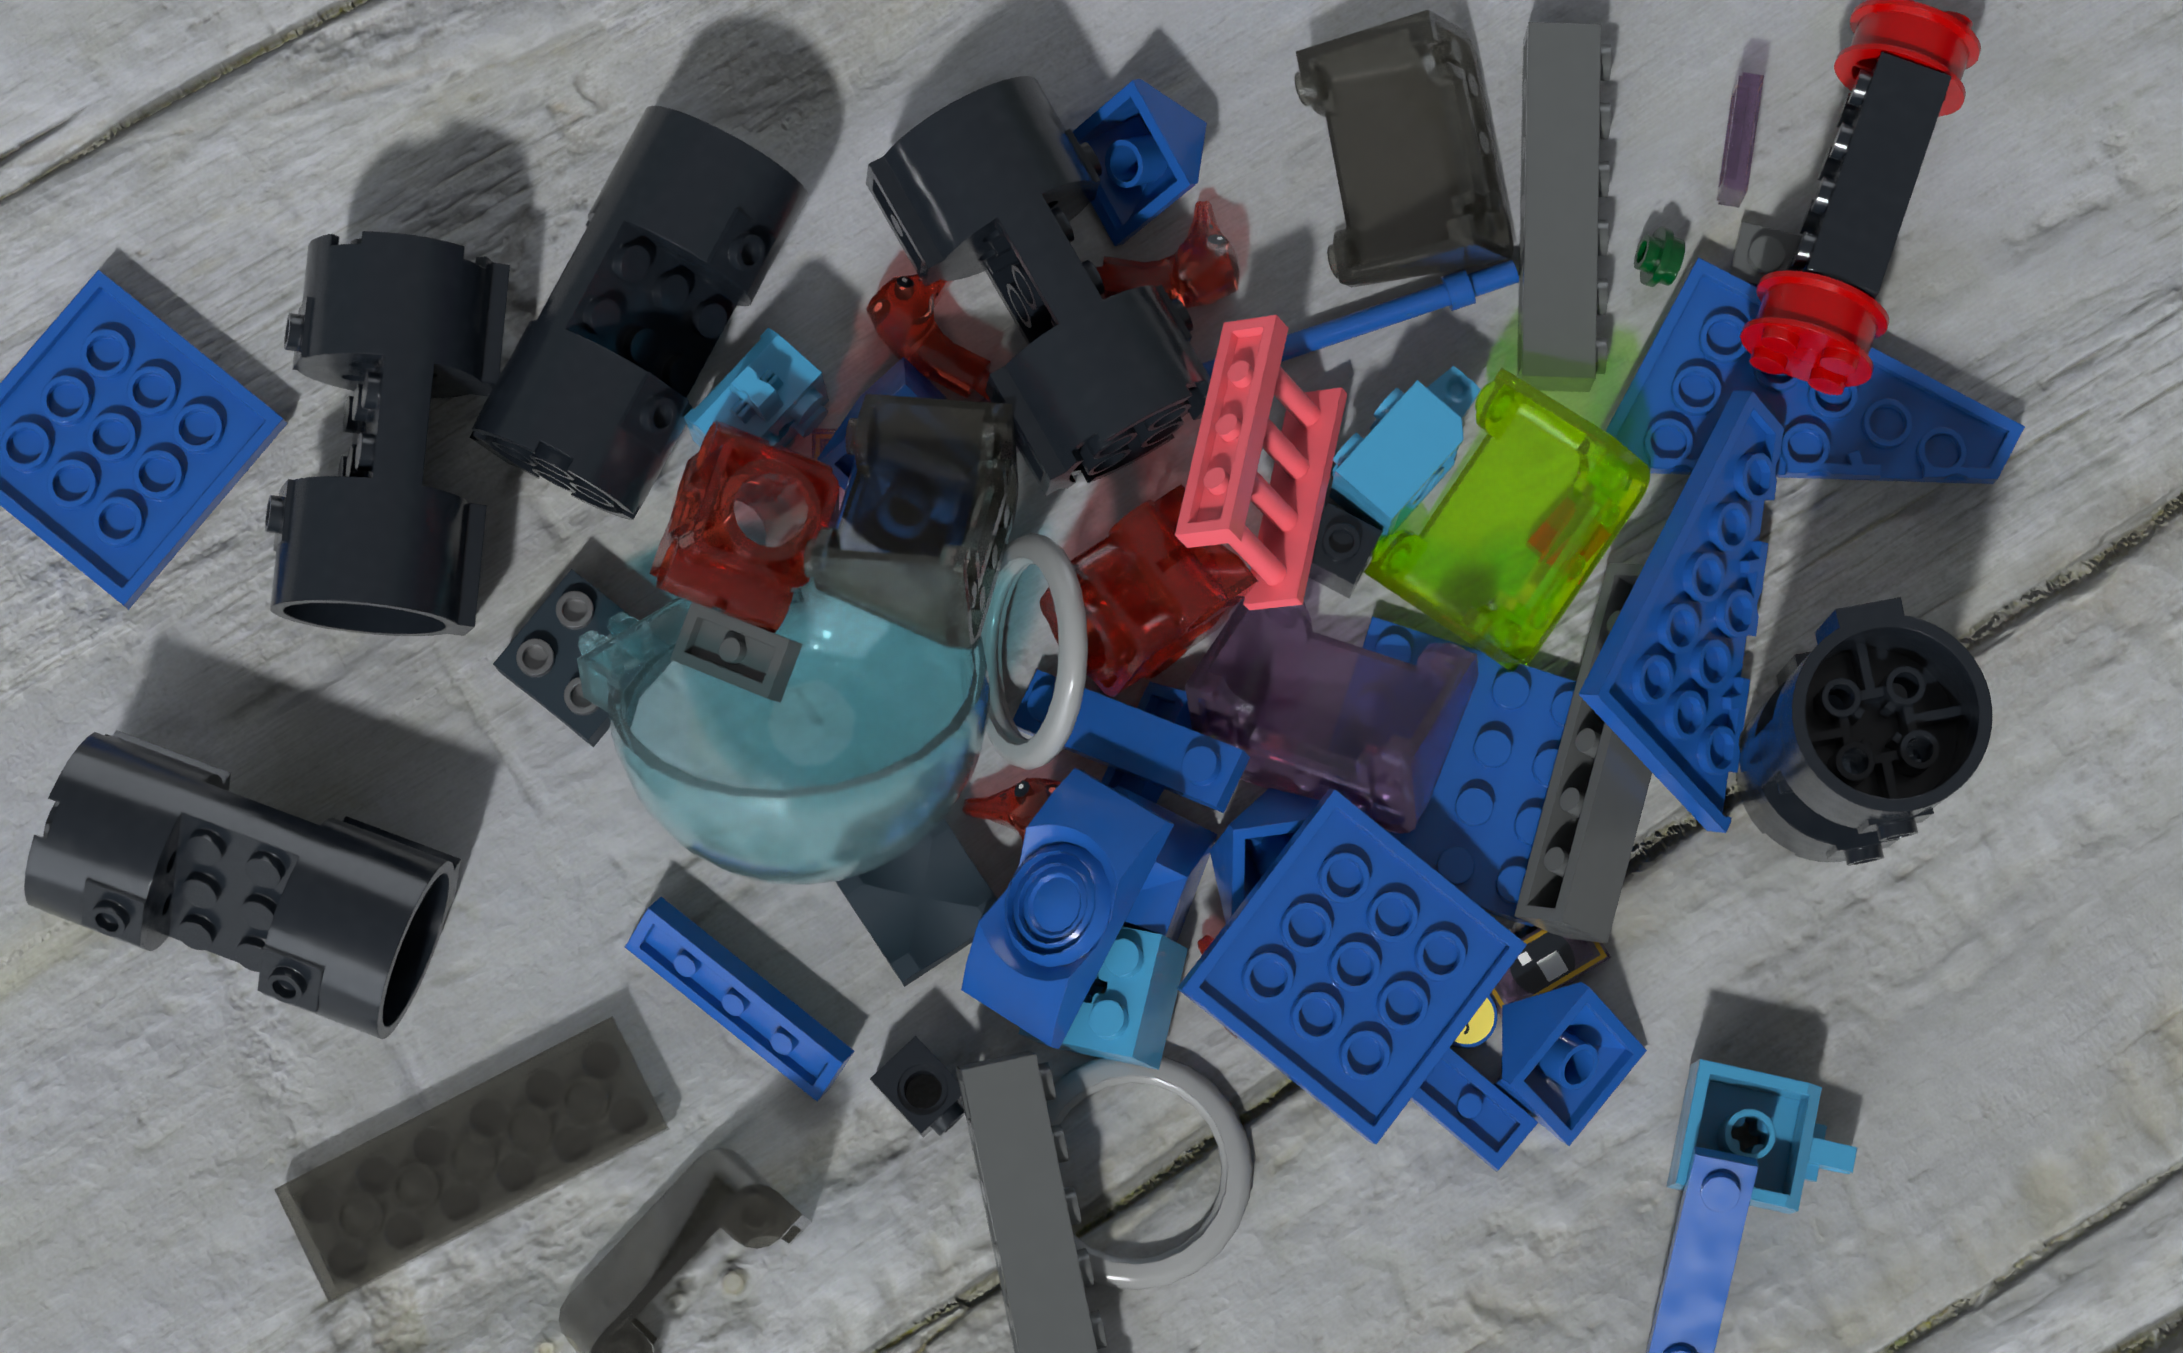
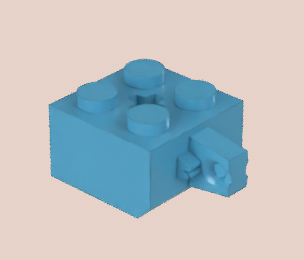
(766, 394)
(1404, 453)
(1137, 1007)
(1778, 1113)

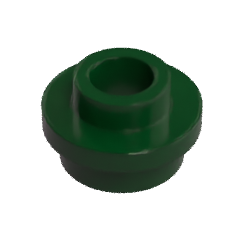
(1659, 257)

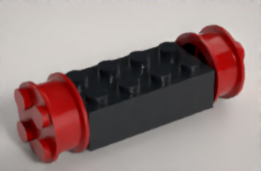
(1823, 309)

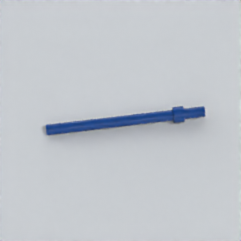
(1455, 291)

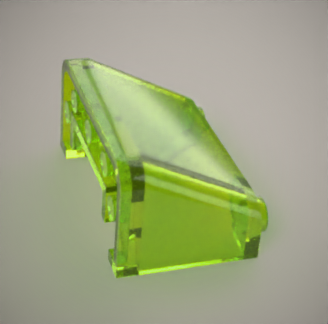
(1516, 524)

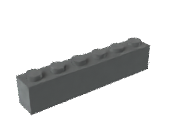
(1560, 206)
(1589, 805)
(1028, 1206)

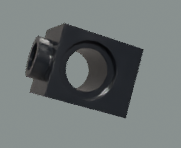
(1342, 550)
(901, 1069)

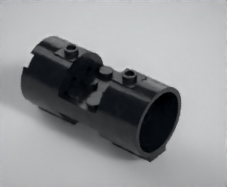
(995, 194)
(638, 309)
(397, 327)
(1864, 735)
(164, 850)

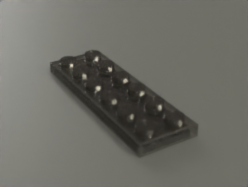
(471, 1159)

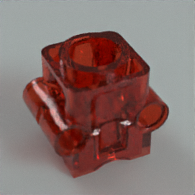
(707, 553)
(1150, 594)

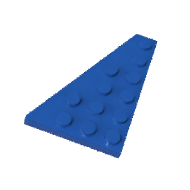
(1878, 431)
(1678, 645)

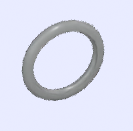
(1072, 653)
(1234, 1159)

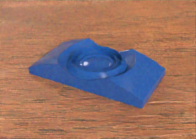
(1063, 906)

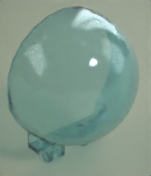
(801, 789)

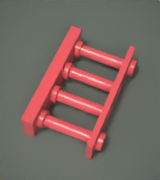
(1228, 454)

